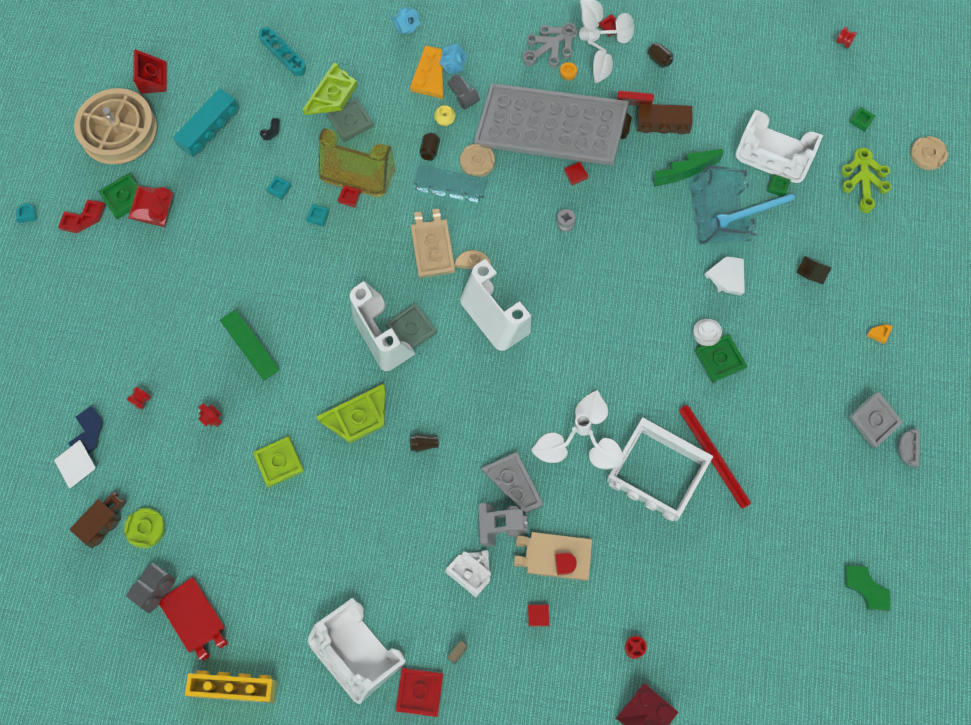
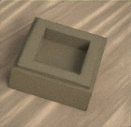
(457, 652)

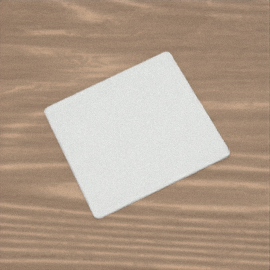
(74, 464)

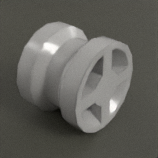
(566, 225)

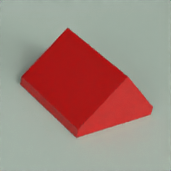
(149, 73)

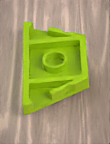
(331, 92)
(357, 416)

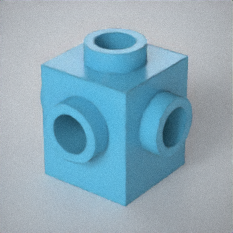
(406, 20)
(453, 59)

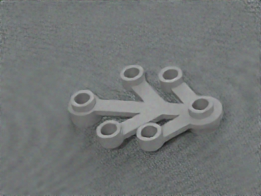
(550, 43)

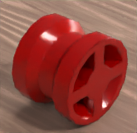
(846, 37)
(138, 398)
(638, 644)

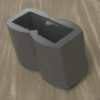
(150, 588)

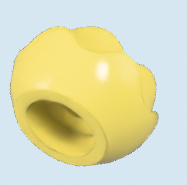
(444, 120)

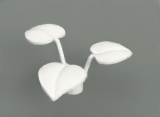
(592, 14)
(589, 411)

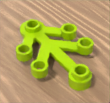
(865, 177)

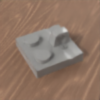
(875, 419)

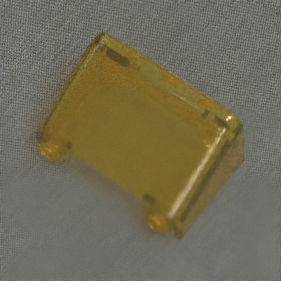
(354, 168)

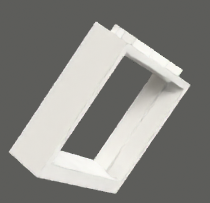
(673, 442)

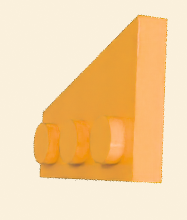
(429, 75)

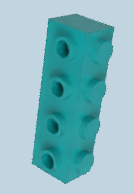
(206, 122)

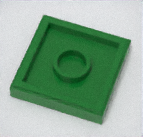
(120, 195)
(721, 359)

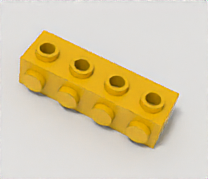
(231, 688)

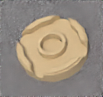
(929, 153)
(477, 160)

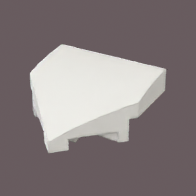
(728, 275)
(471, 571)

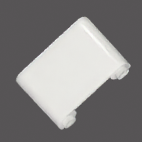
(775, 151)
(353, 651)

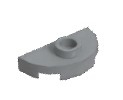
(909, 448)

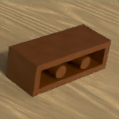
(664, 118)

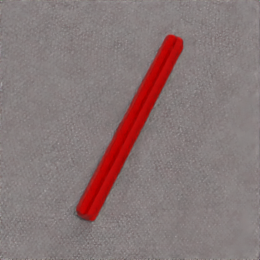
(717, 460)

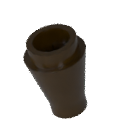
(423, 442)

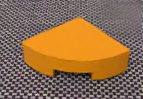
(880, 333)

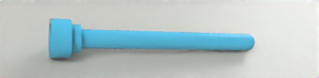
(726, 219)

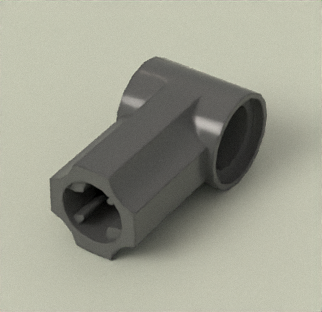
(465, 95)

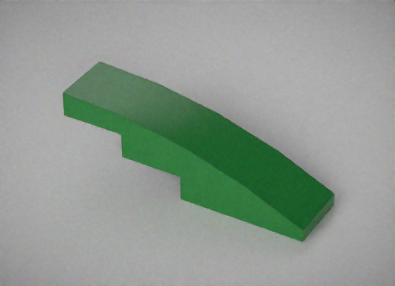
(681, 170)
(249, 345)

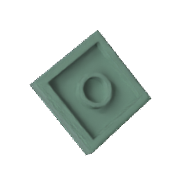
(351, 120)
(412, 326)

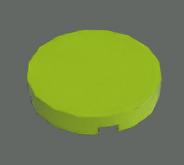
(144, 528)

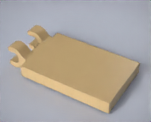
(432, 246)
(542, 551)

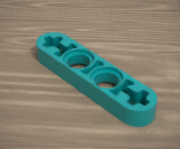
(283, 50)

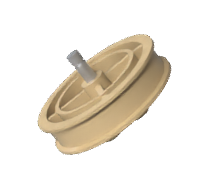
(115, 126)

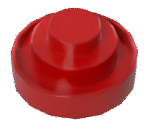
(209, 415)

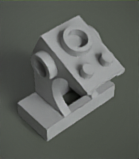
(515, 523)

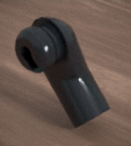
(272, 132)

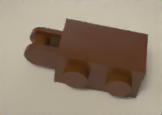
(98, 520)

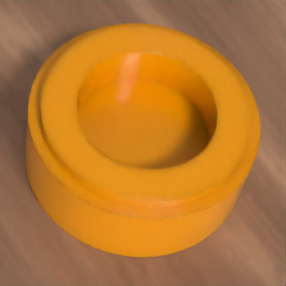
(568, 71)

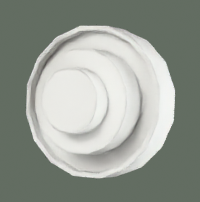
(707, 332)

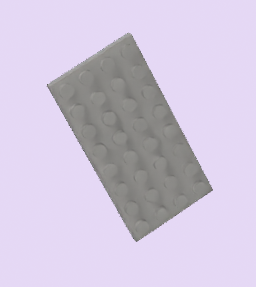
(552, 124)

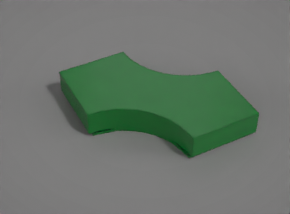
(874, 595)

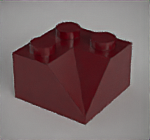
(646, 709)

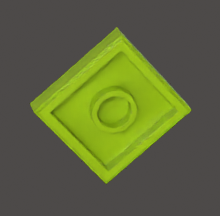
(278, 462)

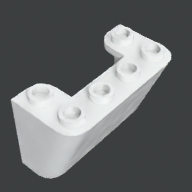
(365, 306)
(496, 324)

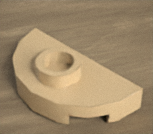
(469, 259)

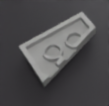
(514, 482)

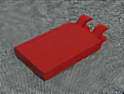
(193, 618)

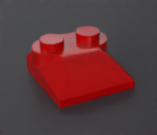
(151, 205)

